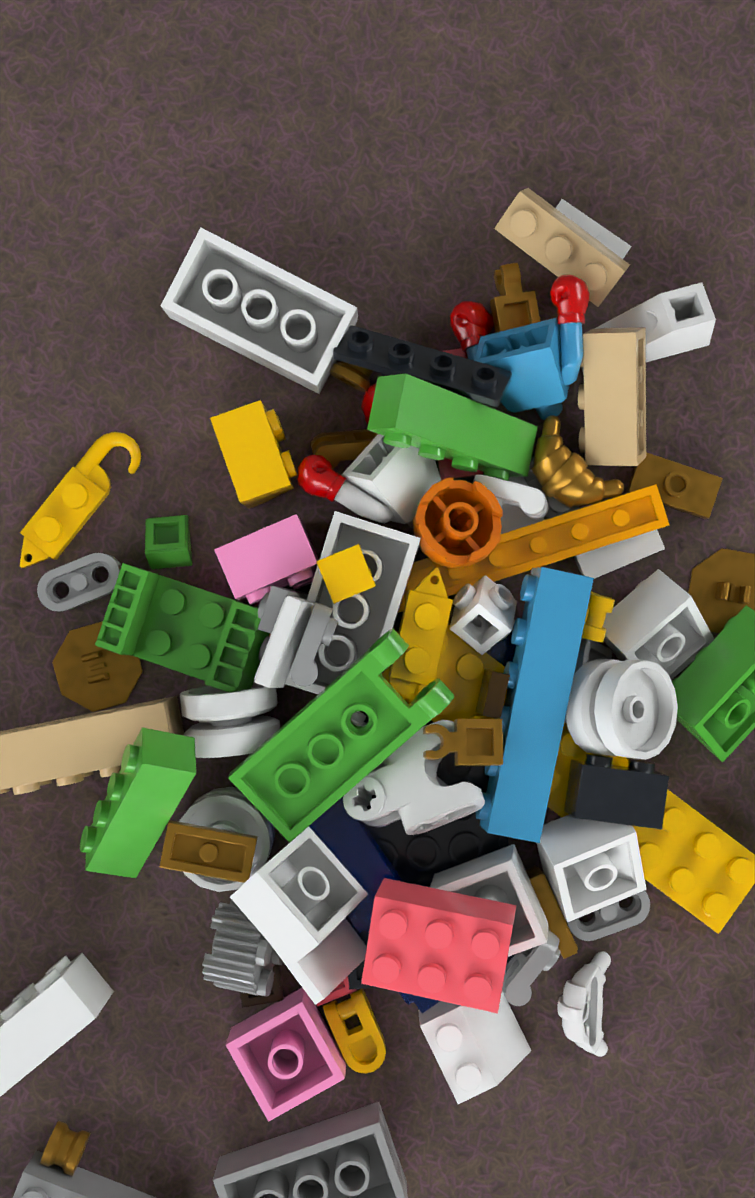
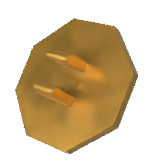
(723, 586)
(93, 674)

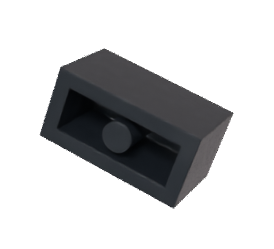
(616, 793)

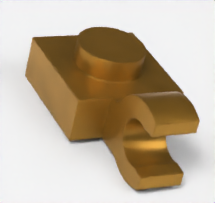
(513, 306)

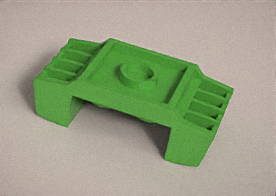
(183, 629)

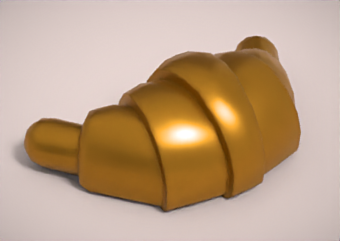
(566, 473)

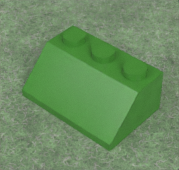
(719, 688)

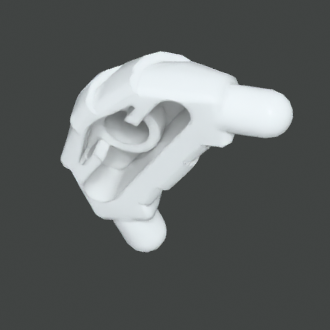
(583, 1006)

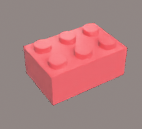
(438, 944)

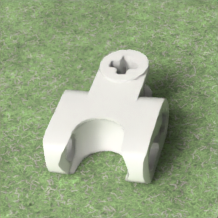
(410, 790)

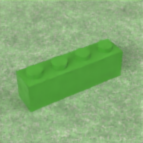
(450, 427)
(139, 802)

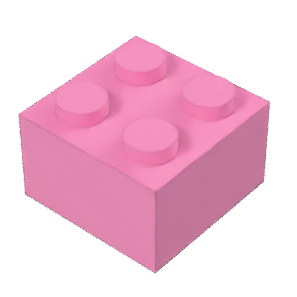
(269, 558)
(286, 1054)

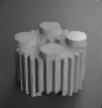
(240, 954)

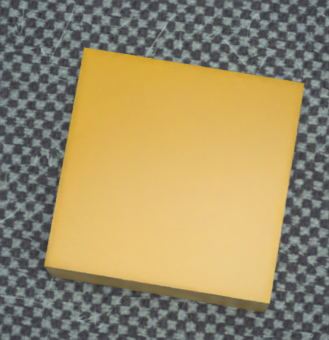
(346, 573)

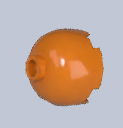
(458, 523)

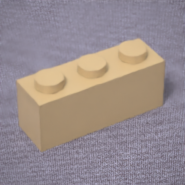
(561, 244)
(613, 396)

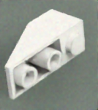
(673, 321)

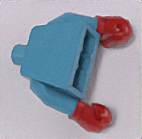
(539, 355)

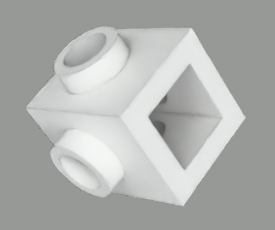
(483, 614)

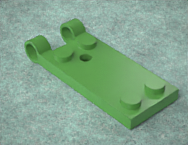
(322, 751)

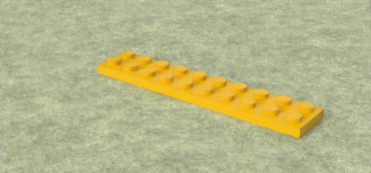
(684, 859)

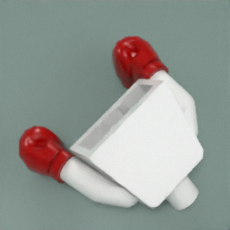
(379, 483)

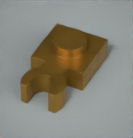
(473, 741)

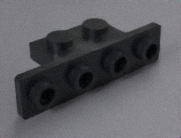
(445, 370)

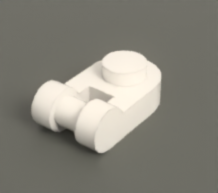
(528, 498)

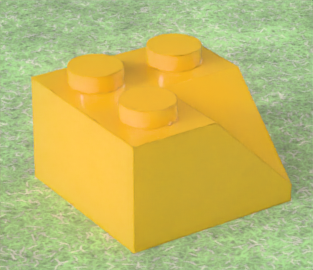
(253, 453)

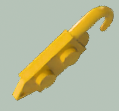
(73, 501)
(424, 630)

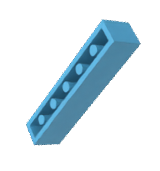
(535, 702)

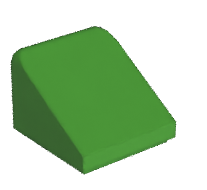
(168, 542)

